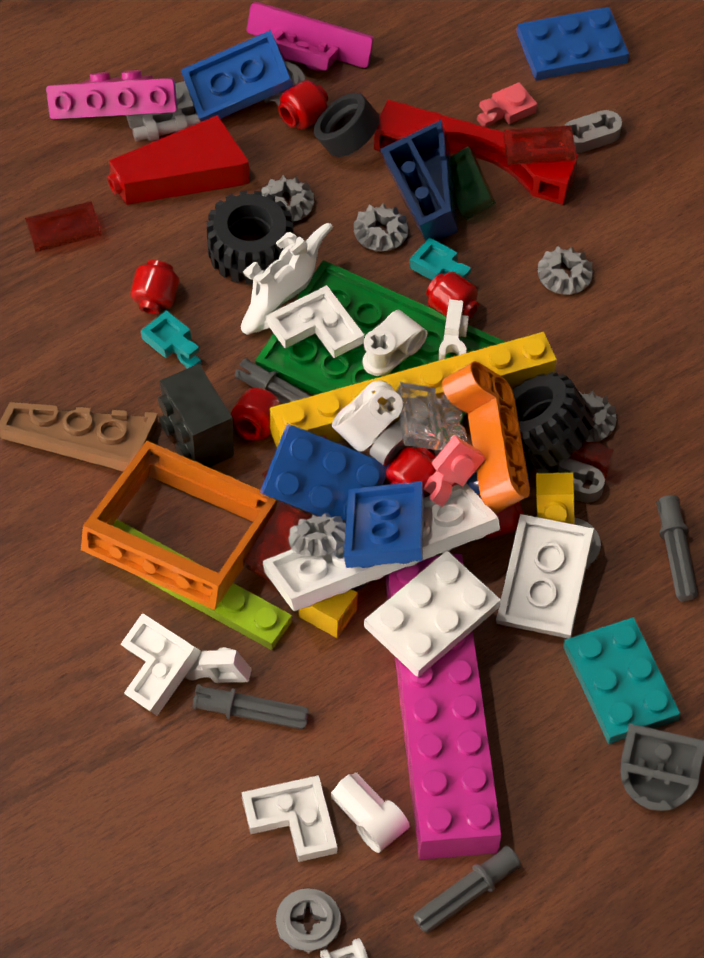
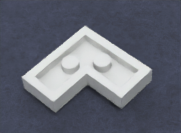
(319, 315)
(165, 666)
(293, 805)

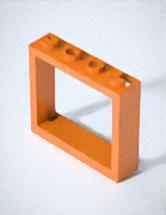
(157, 563)

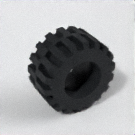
(244, 216)
(551, 419)

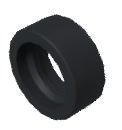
(346, 124)

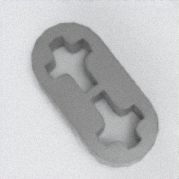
(592, 132)
(388, 444)
(581, 473)

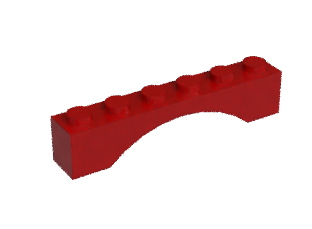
(542, 180)

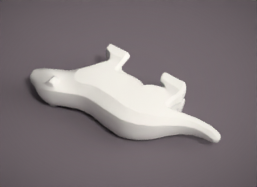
(282, 278)

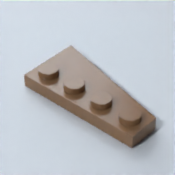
(79, 434)

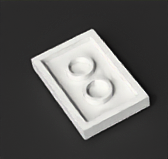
(545, 576)
(432, 613)

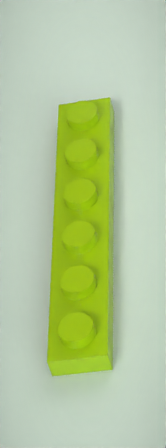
(237, 609)

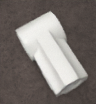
(376, 820)

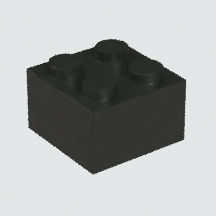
(196, 417)

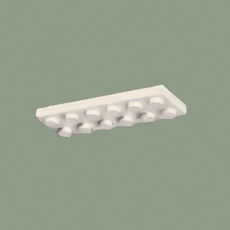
(312, 579)

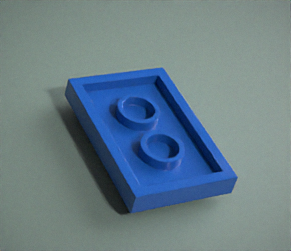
(572, 43)
(237, 77)
(318, 473)
(384, 525)

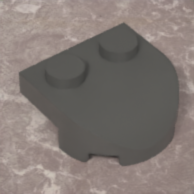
(660, 767)

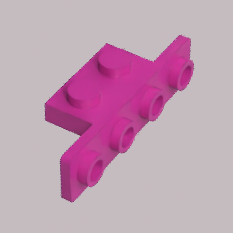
(309, 39)
(112, 96)

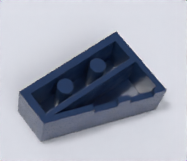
(425, 180)

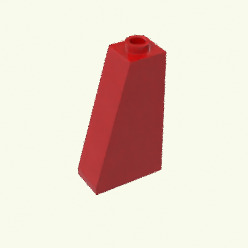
(180, 165)

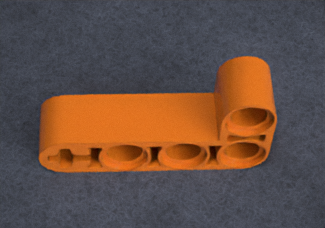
(493, 431)

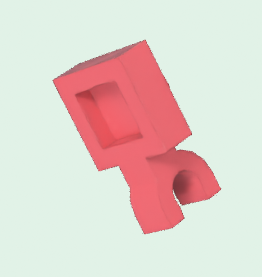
(509, 103)
(453, 464)

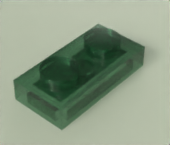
(469, 184)

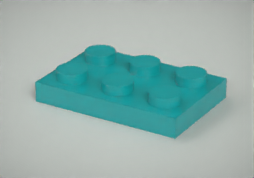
(621, 679)

